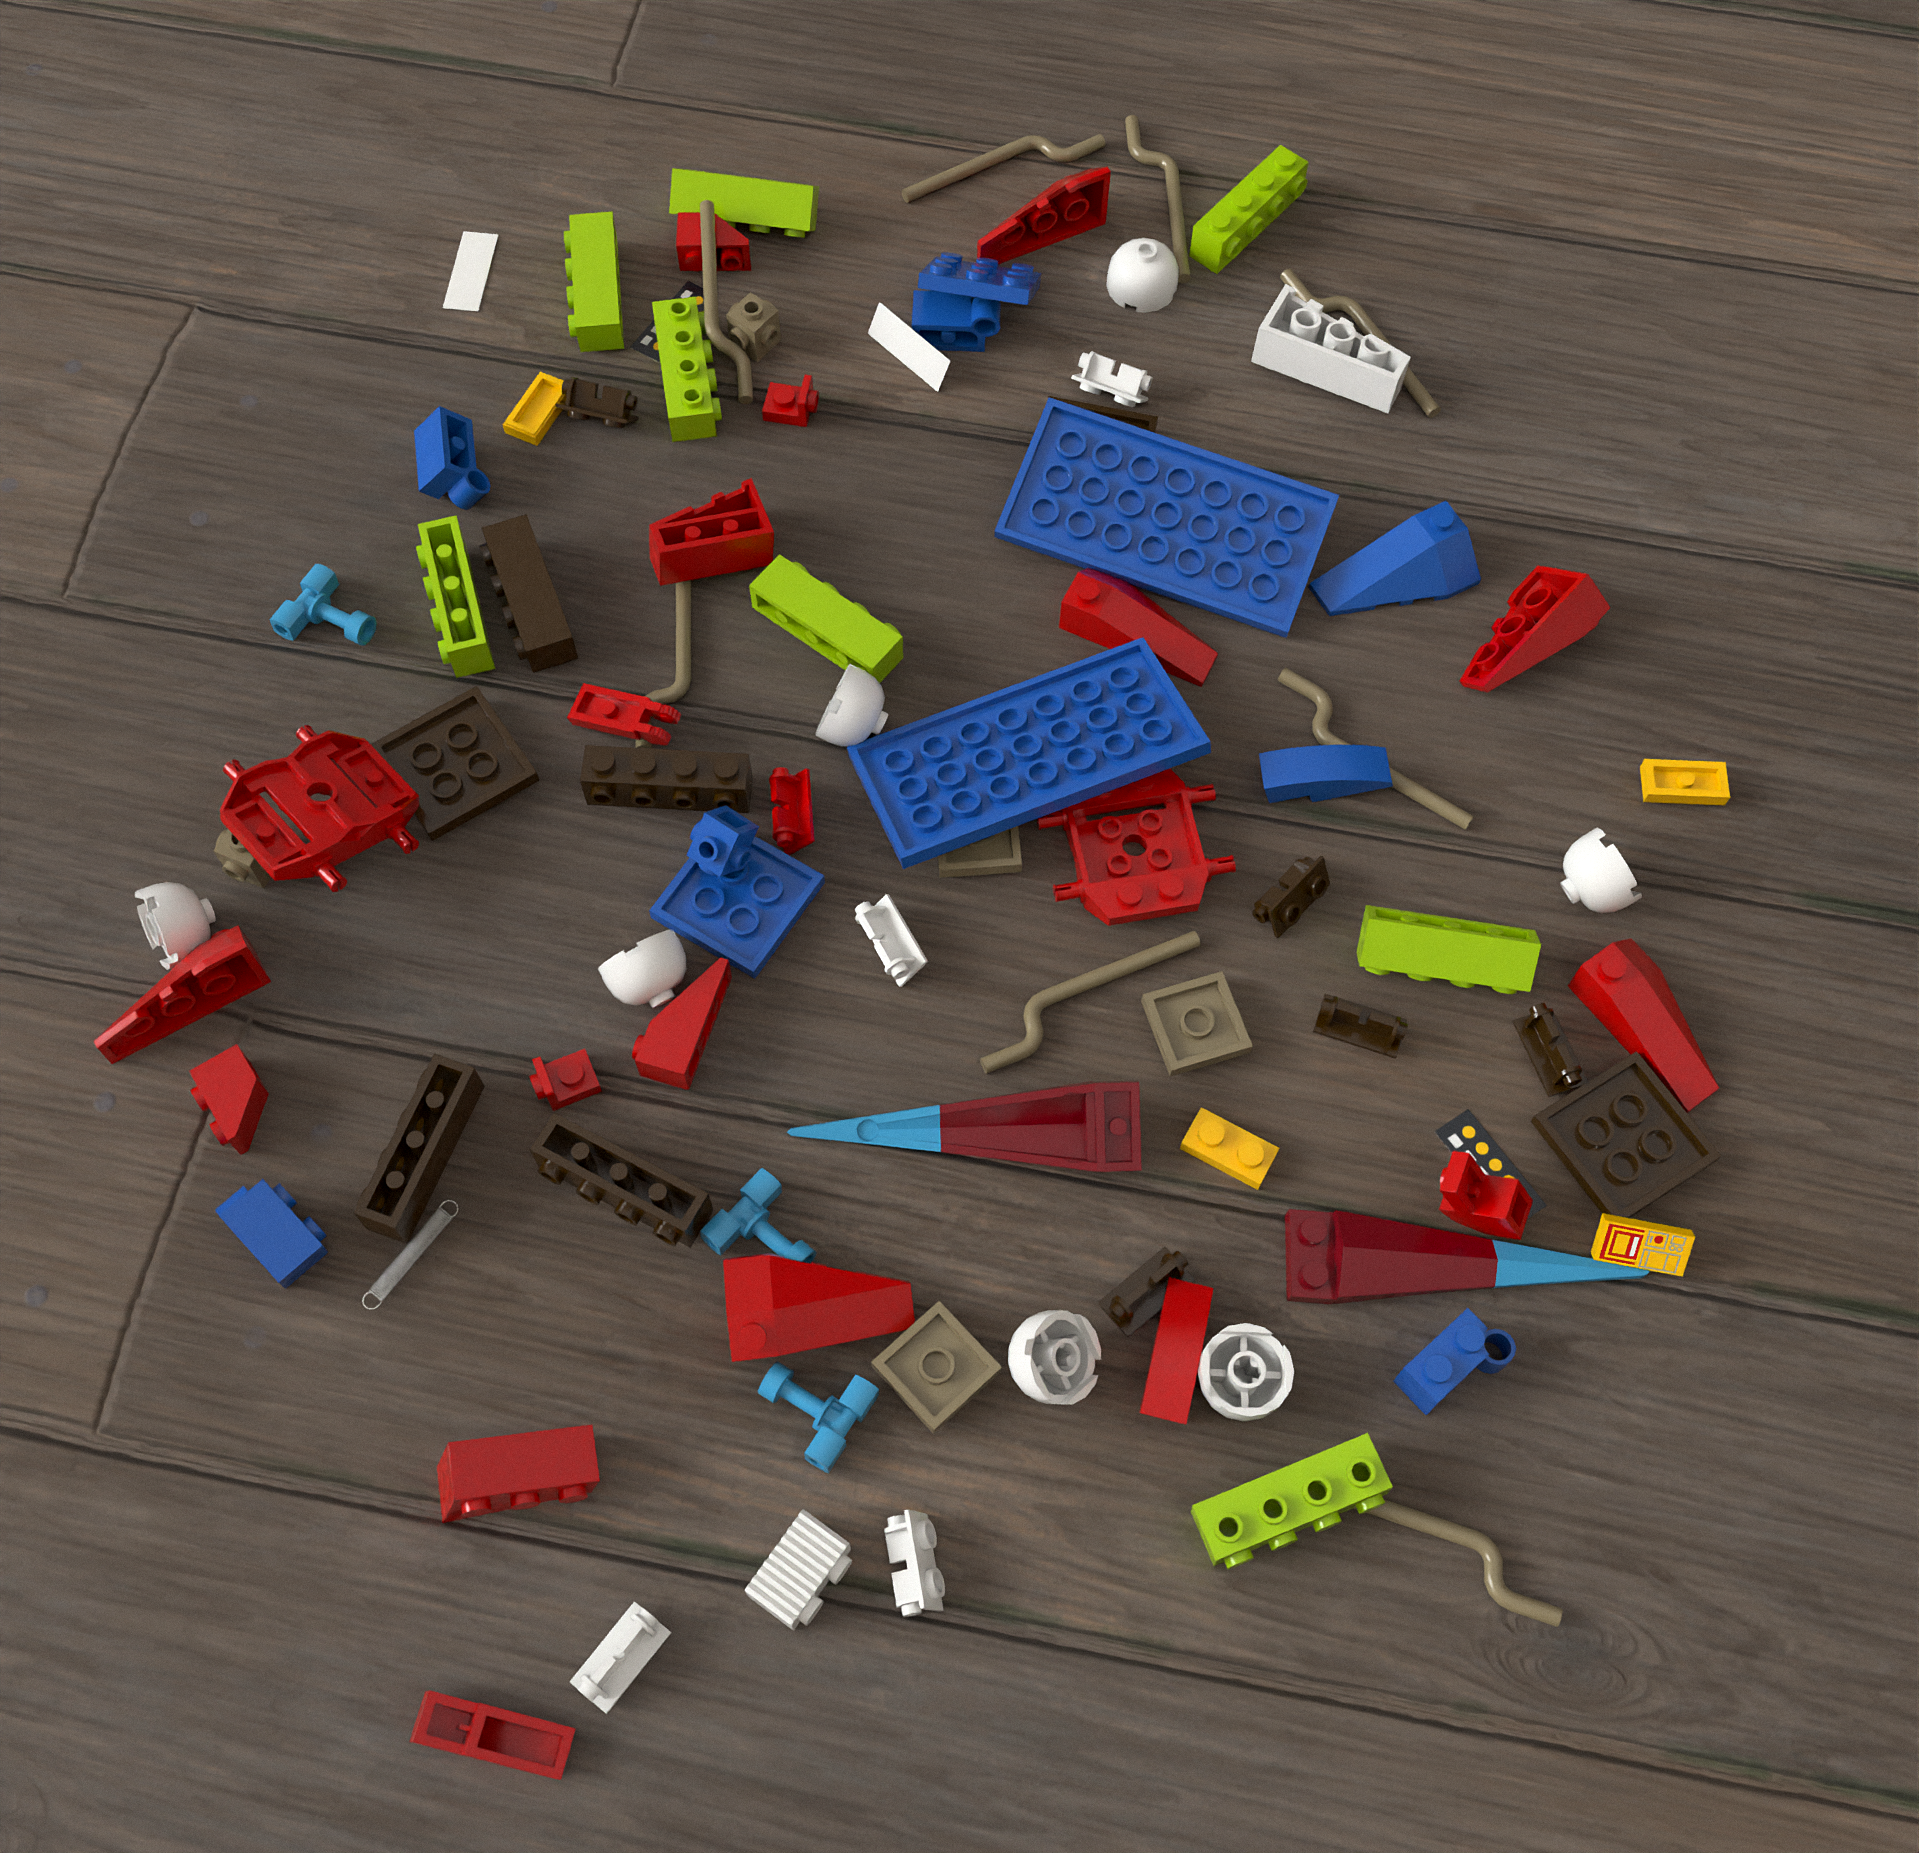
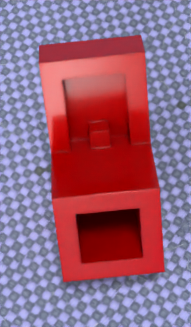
(1483, 1201)

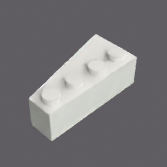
(1329, 352)

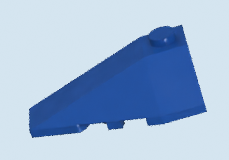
(1413, 561)

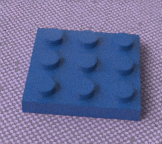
(980, 279)
(742, 912)

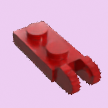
(621, 714)

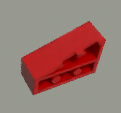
(713, 539)

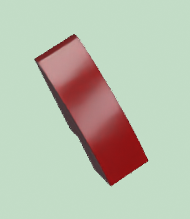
(1176, 1351)
(492, 1735)

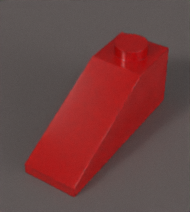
(682, 1029)

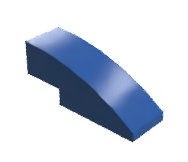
(1324, 771)

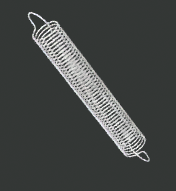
(397, 1280)

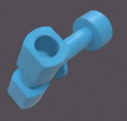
(315, 606)
(750, 1219)
(831, 1417)

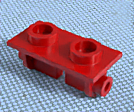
(794, 819)

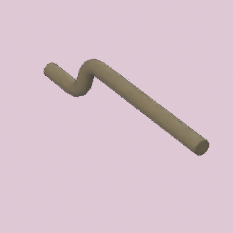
(1000, 154)
(1173, 192)
(711, 306)
(1367, 326)
(683, 655)
(1399, 781)
(1079, 985)
(1485, 1547)

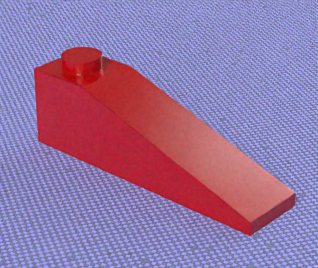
(1052, 216)
(1118, 613)
(1544, 616)
(197, 986)
(1641, 1012)
(800, 1306)

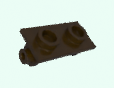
(583, 402)
(1304, 884)
(1360, 1026)
(1549, 1050)
(1144, 1290)

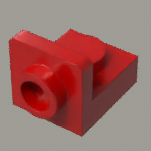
(791, 403)
(565, 1079)

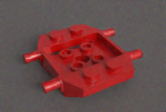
(364, 807)
(1147, 886)

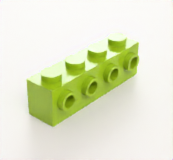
(747, 200)
(1248, 209)
(595, 280)
(684, 369)
(456, 597)
(825, 619)
(1448, 949)
(1291, 1500)

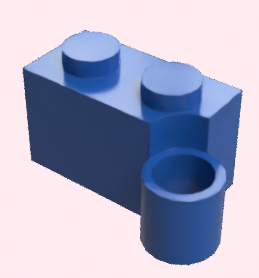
(955, 320)
(448, 459)
(272, 1231)
(1451, 1359)

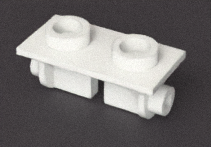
(1098, 376)
(891, 939)
(921, 1584)
(620, 1657)

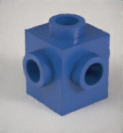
(722, 841)

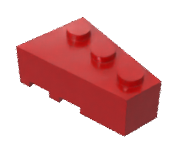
(516, 1471)

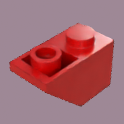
(731, 245)
(233, 1094)

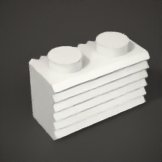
(799, 1571)

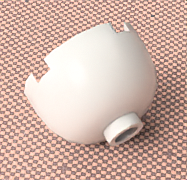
(1143, 275)
(853, 709)
(1598, 875)
(174, 919)
(646, 971)
(1054, 1357)
(1245, 1372)

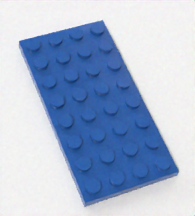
(1167, 516)
(1026, 751)

